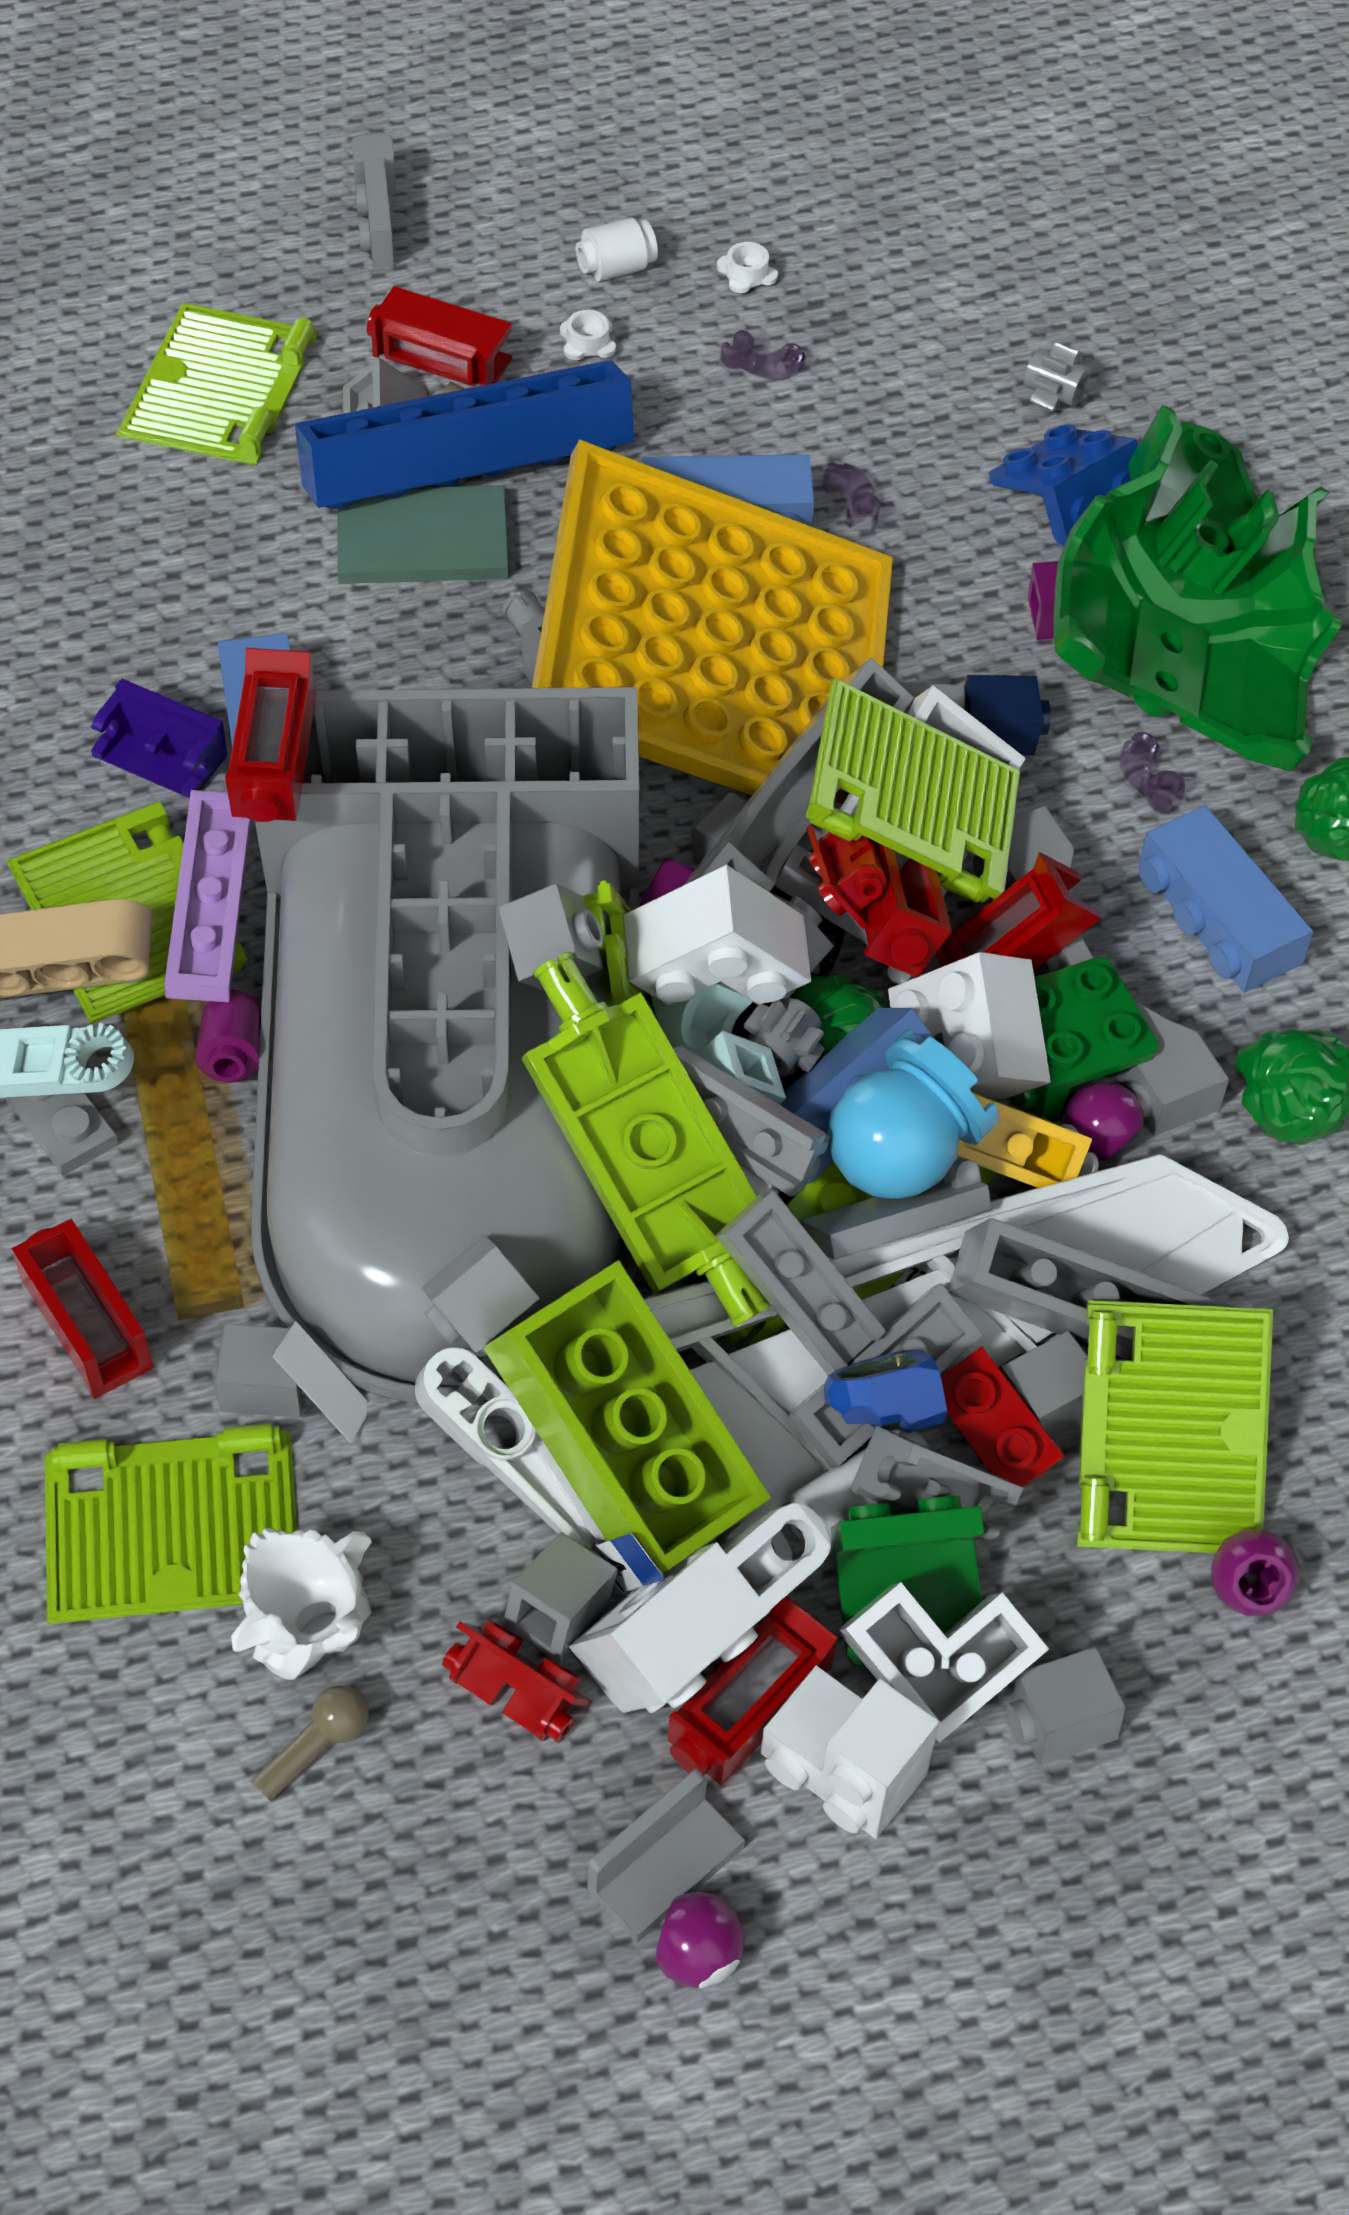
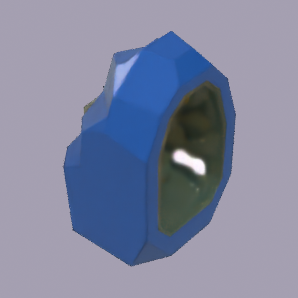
(889, 1392)

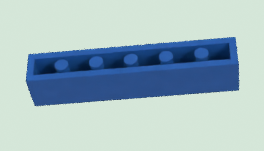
(463, 434)

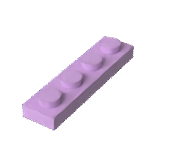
(207, 900)

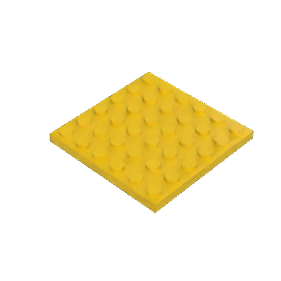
(708, 611)

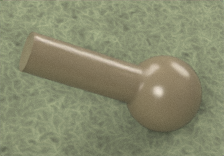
(336, 1716)

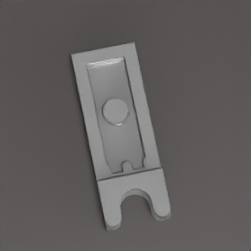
(373, 183)

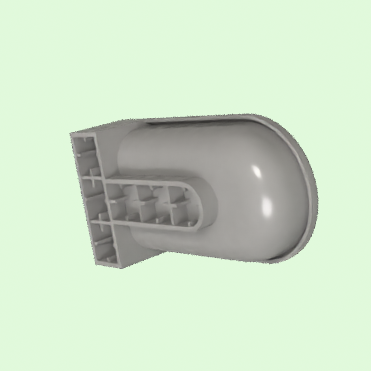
(397, 1015)

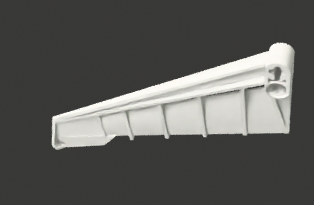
(1133, 1214)

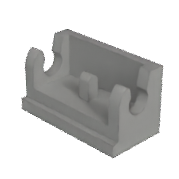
(906, 1471)

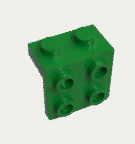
(1087, 1032)
(922, 1550)

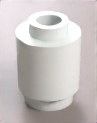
(616, 248)

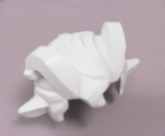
(301, 1598)

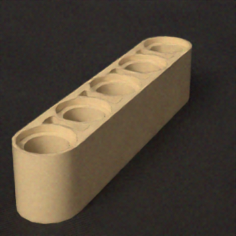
(74, 946)

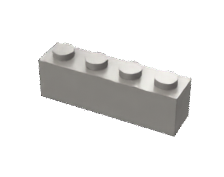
(1051, 1281)

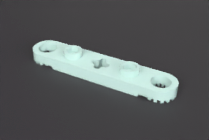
(55, 1060)

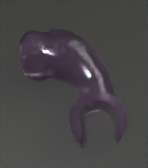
(775, 365)
(856, 486)
(1136, 764)

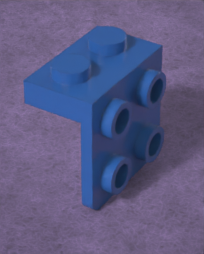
(1067, 471)

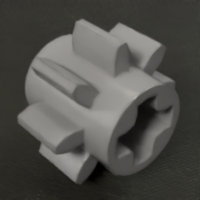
(1057, 377)
(790, 1032)

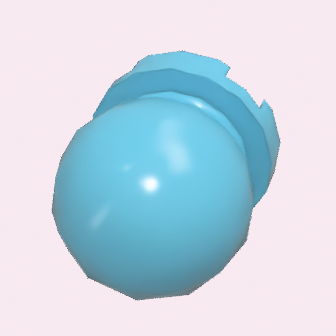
(904, 1124)

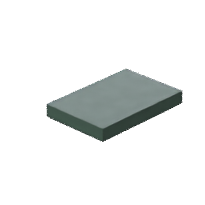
(424, 536)

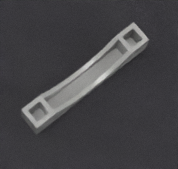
(776, 813)
(1184, 1076)

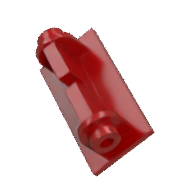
(848, 871)
(997, 1421)
(540, 1692)

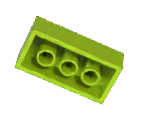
(627, 1419)

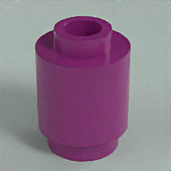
(230, 1038)

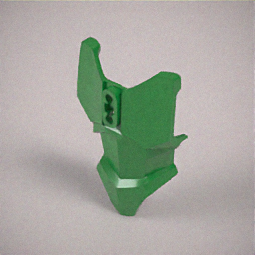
(1201, 590)

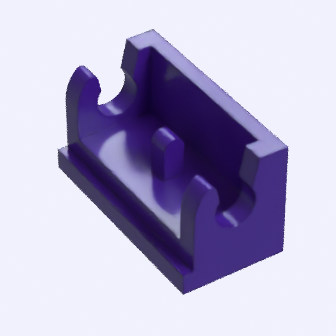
(158, 738)

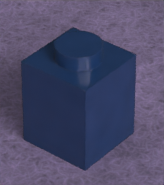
(1009, 708)

